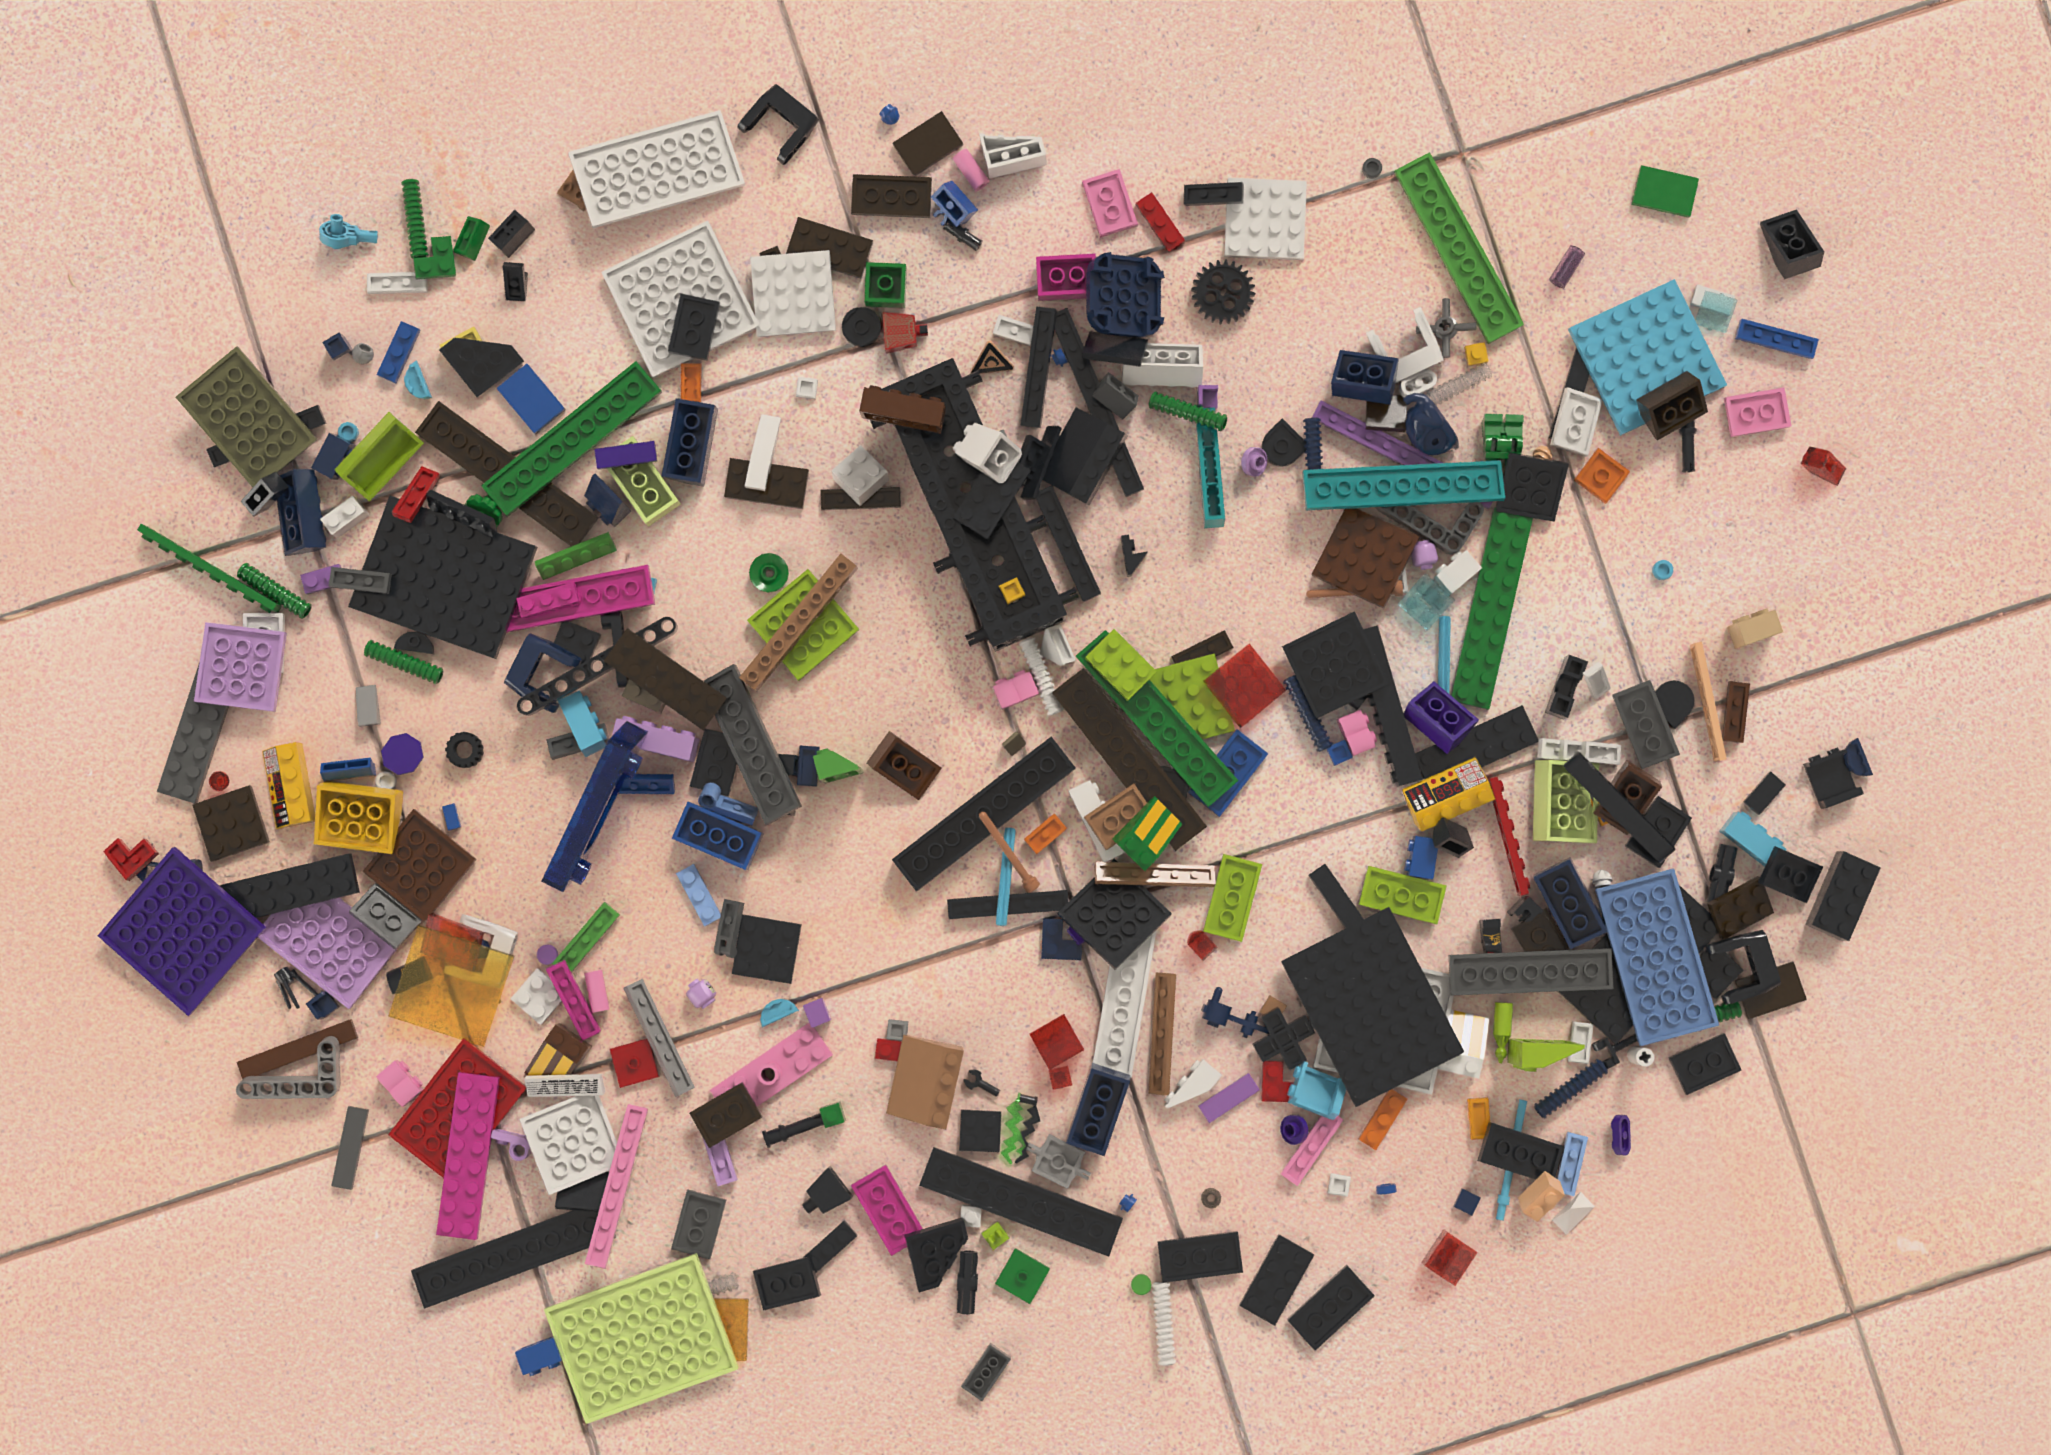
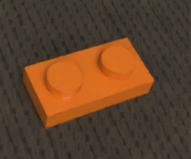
(1045, 833)

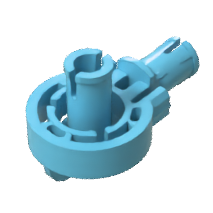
(343, 233)

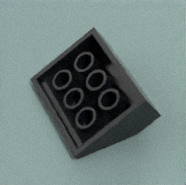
(1083, 455)

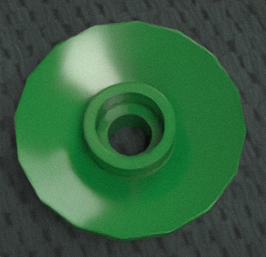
(764, 563)

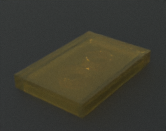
(735, 1320)

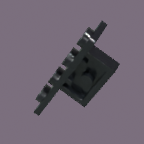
(1036, 458)

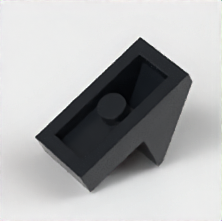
(515, 281)
(1131, 560)

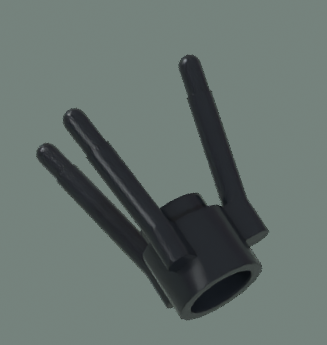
(284, 979)

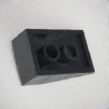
(1792, 244)

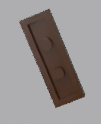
(1735, 712)

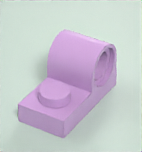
(503, 1137)

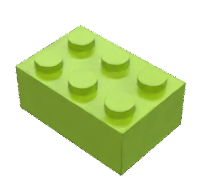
(1120, 664)

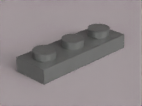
(360, 580)
(566, 744)

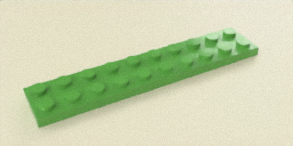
(1458, 248)

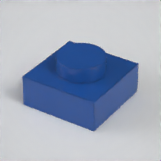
(1339, 752)

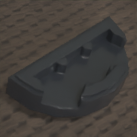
(414, 642)

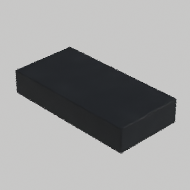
(1764, 793)

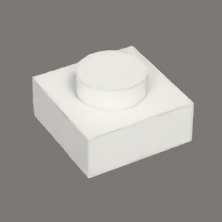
(971, 1215)

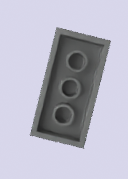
(986, 1372)

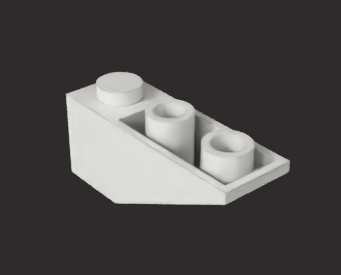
(1196, 1083)

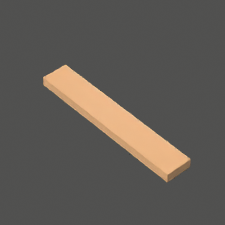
(1708, 701)

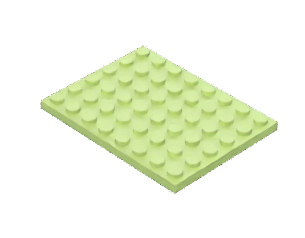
(641, 1338)

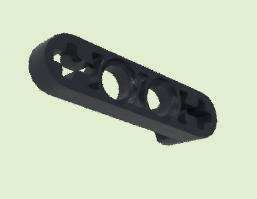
(615, 622)

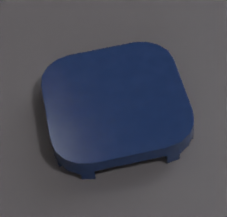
(1124, 295)

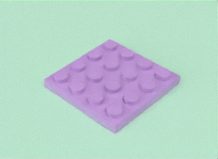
(240, 667)

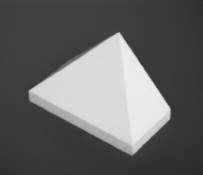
(1056, 647)
(1573, 1213)

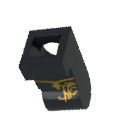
(1491, 935)

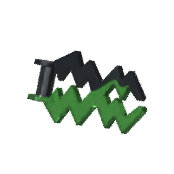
(1019, 1136)

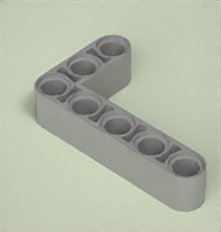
(297, 1082)

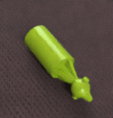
(1502, 1027)

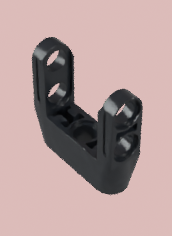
(790, 110)
(1760, 961)

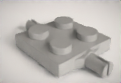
(1058, 1161)

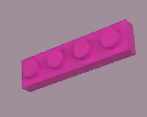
(573, 1000)

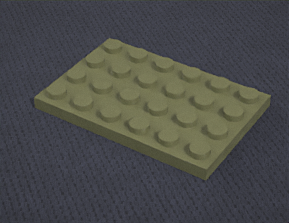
(246, 417)

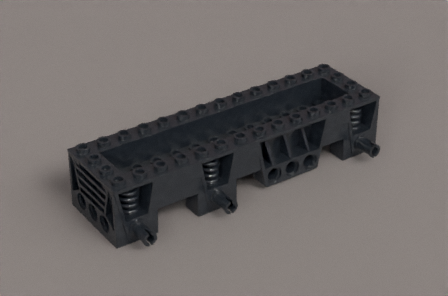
(970, 552)

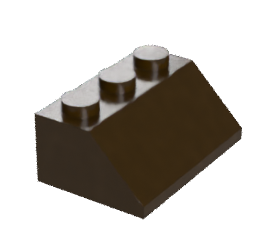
(1672, 405)

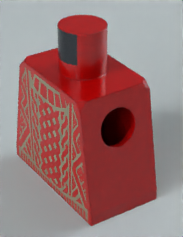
(901, 331)

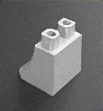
(988, 451)

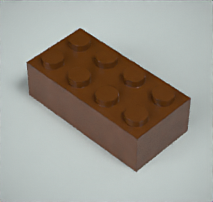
(902, 409)

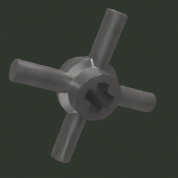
(1453, 328)

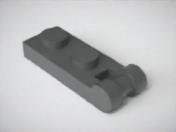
(729, 928)

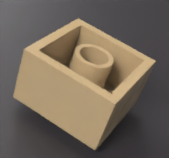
(1759, 627)

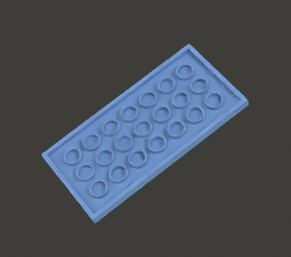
(1656, 957)

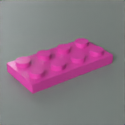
(887, 1208)

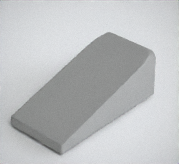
(367, 706)

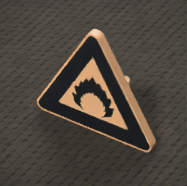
(991, 360)

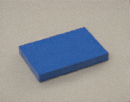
(531, 398)

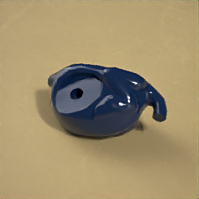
(1428, 427)

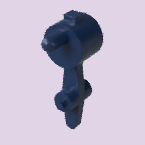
(1219, 1014)

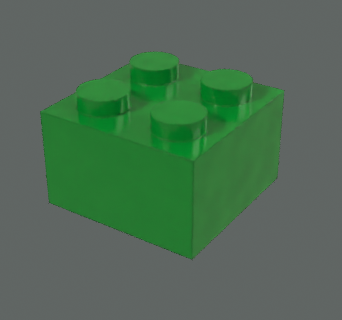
(885, 285)

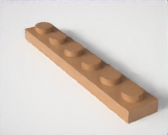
(1155, 875)
(1162, 1033)

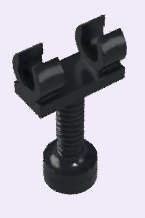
(1604, 1042)

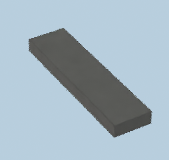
(350, 1147)

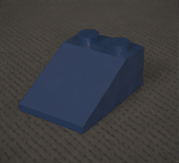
(605, 501)

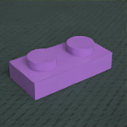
(317, 580)

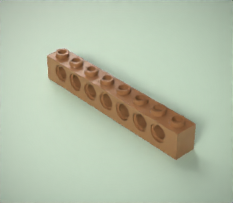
(798, 622)

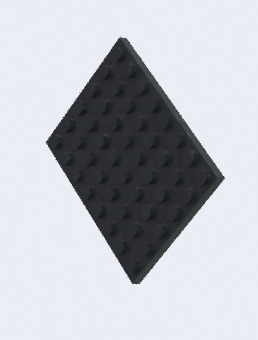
(446, 579)
(1372, 1007)

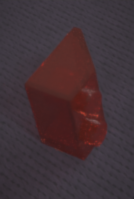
(1056, 1041)

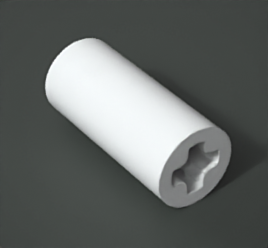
(1640, 1056)

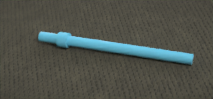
(1503, 1198)

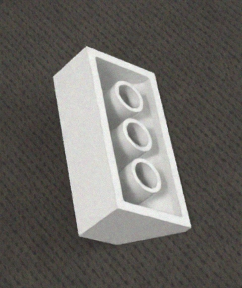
(1167, 366)

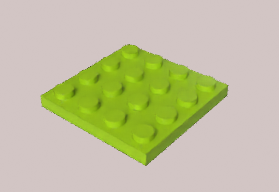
(819, 641)
(1190, 696)

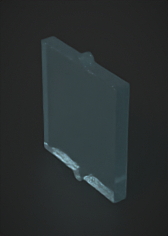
(1715, 311)

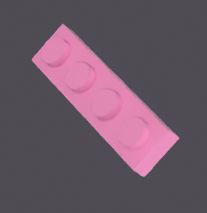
(1310, 1149)

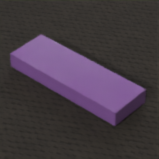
(1228, 1097)

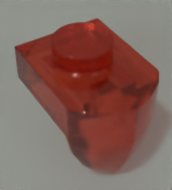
(1201, 944)

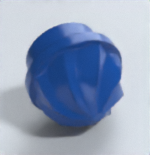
(889, 114)

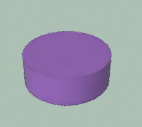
(547, 954)

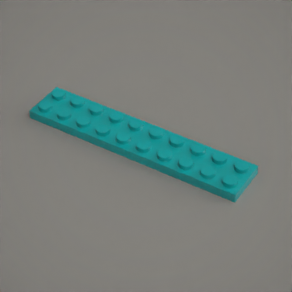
(1403, 485)

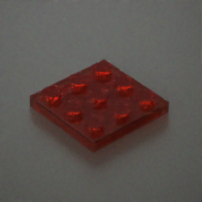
(1244, 685)

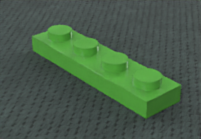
(575, 556)
(588, 936)

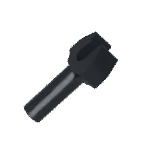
(981, 1083)

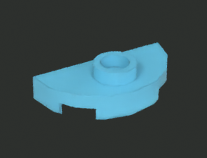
(416, 382)
(777, 1010)

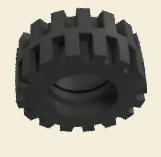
(477, 749)

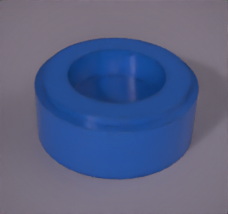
(1386, 1188)

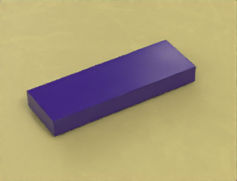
(626, 455)

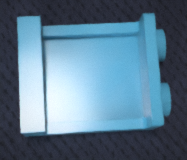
(1316, 1091)

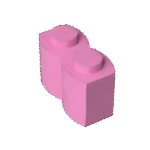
(1015, 690)
(1356, 732)
(400, 1082)

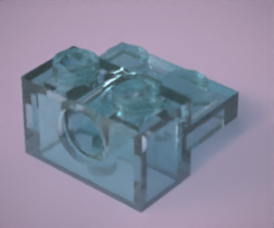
(1433, 595)

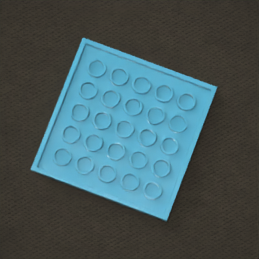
(1642, 348)

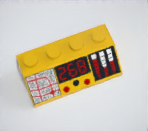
(289, 785)
(1448, 794)

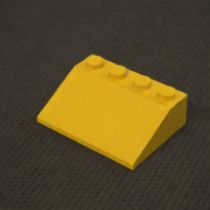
(357, 816)

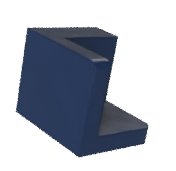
(337, 346)
(322, 1005)

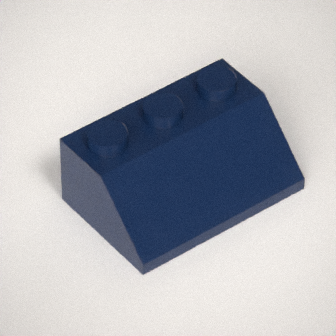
(1364, 377)

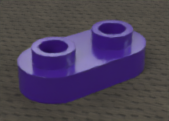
(1621, 1135)

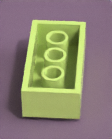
(645, 489)

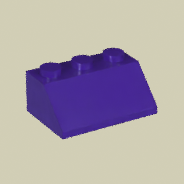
(1440, 717)

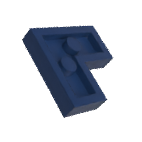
(1054, 946)

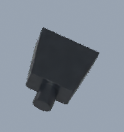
(826, 1192)

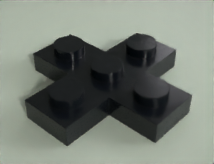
(1283, 1038)

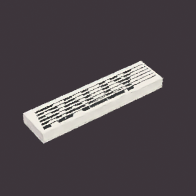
(564, 1085)

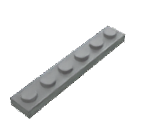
(658, 1037)

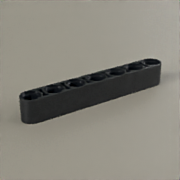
(1619, 807)

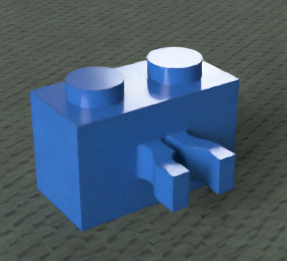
(953, 204)

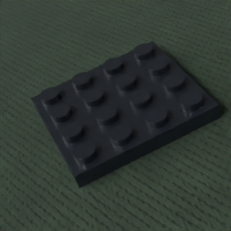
(1335, 665)
(1114, 918)

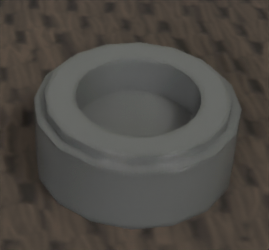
(1372, 168)

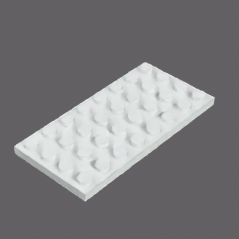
(656, 169)

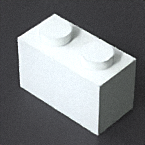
(345, 516)
(1457, 572)

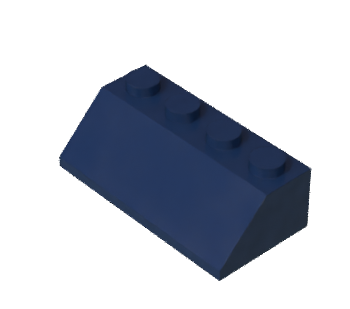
(690, 442)
(301, 513)

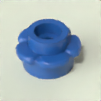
(1059, 357)
(1127, 1202)

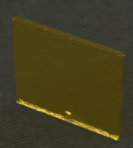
(451, 985)

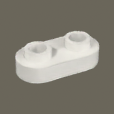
(1416, 384)

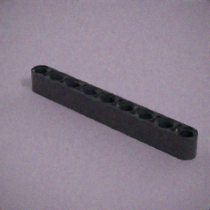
(587, 668)

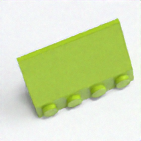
(1539, 1053)

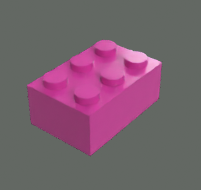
(1062, 276)

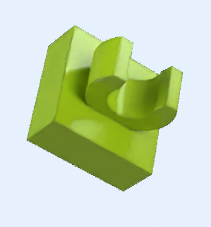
(995, 1235)

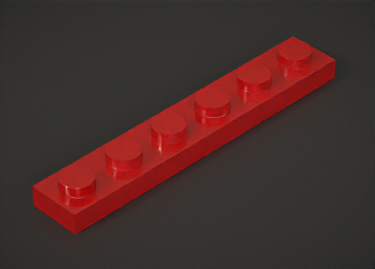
(1511, 845)

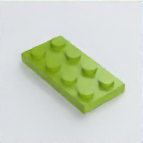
(1403, 894)
(1232, 897)

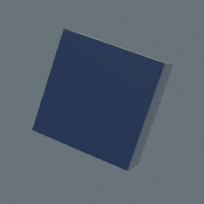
(1466, 1201)

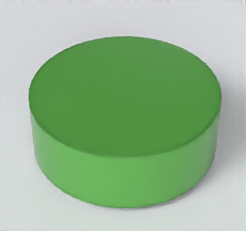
(1141, 1284)

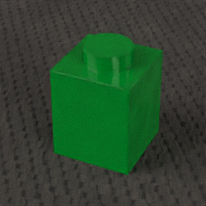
(832, 1114)

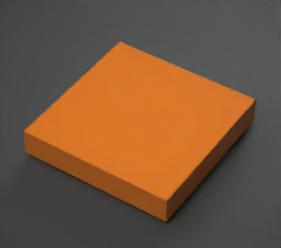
(1601, 475)

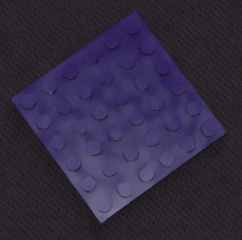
(181, 931)

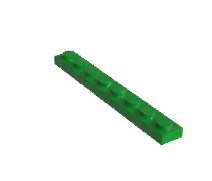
(215, 573)

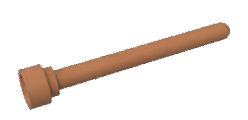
(1398, 591)
(1029, 882)

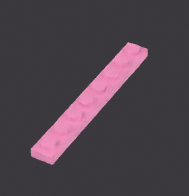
(616, 1186)

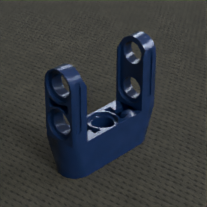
(528, 661)

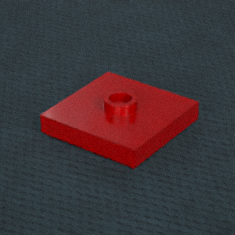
(634, 1063)

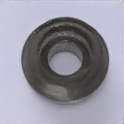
(1213, 1204)

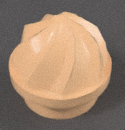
(1543, 452)

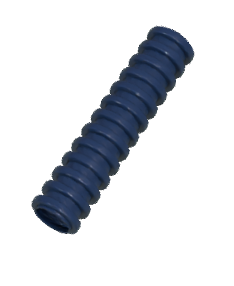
(1313, 443)
(1312, 724)
(1570, 1088)

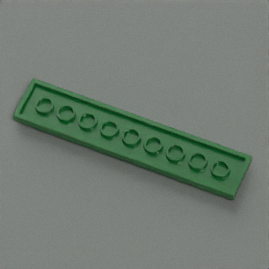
(571, 439)
(1491, 609)
(1169, 735)

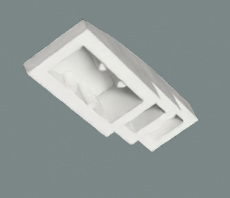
(763, 452)
(1565, 749)

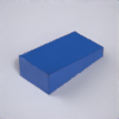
(451, 817)

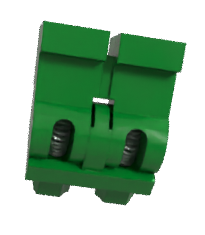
(1502, 435)

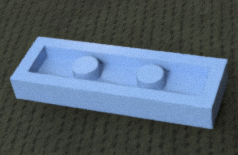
(699, 895)
(1571, 1162)

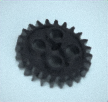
(1217, 309)

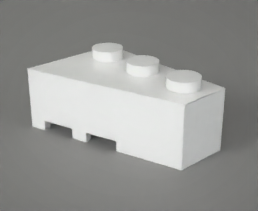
(1012, 154)

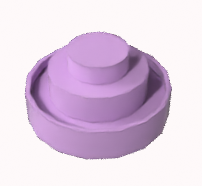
(1254, 461)

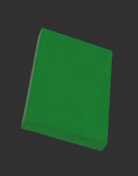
(1665, 191)

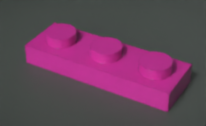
(548, 600)

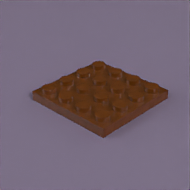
(1365, 556)
(422, 865)

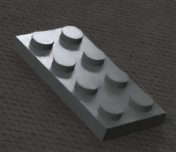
(1645, 724)

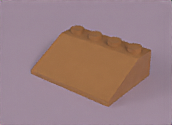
(925, 1081)

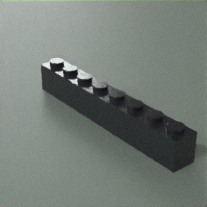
(1391, 721)

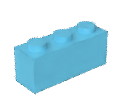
(583, 723)
(1750, 837)

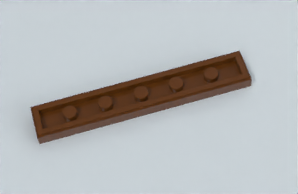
(295, 1050)

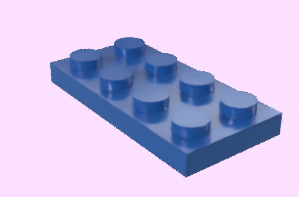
(1242, 759)

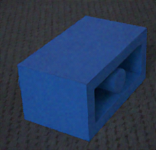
(1422, 858)
(538, 1355)

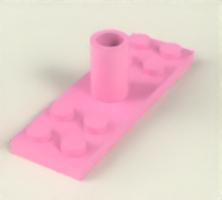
(789, 1061)

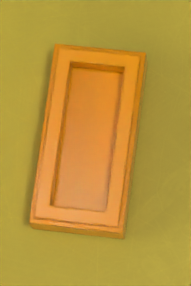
(1478, 1117)

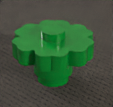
(486, 506)

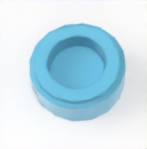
(348, 431)
(1662, 570)

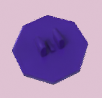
(402, 754)

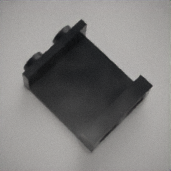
(1831, 778)

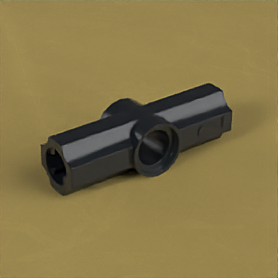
(1722, 871)
(967, 1282)

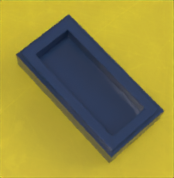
(807, 771)

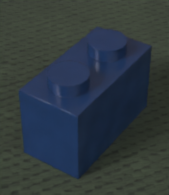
(331, 454)

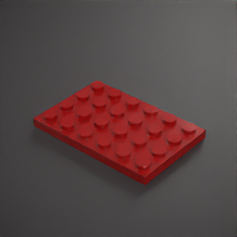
(427, 1122)

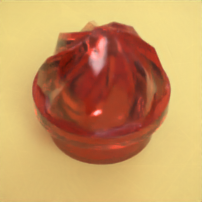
(219, 781)

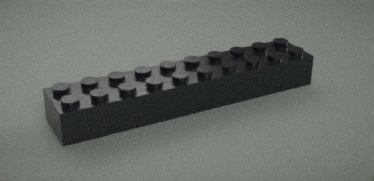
(999, 800)

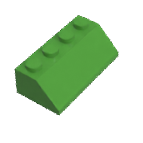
(834, 767)

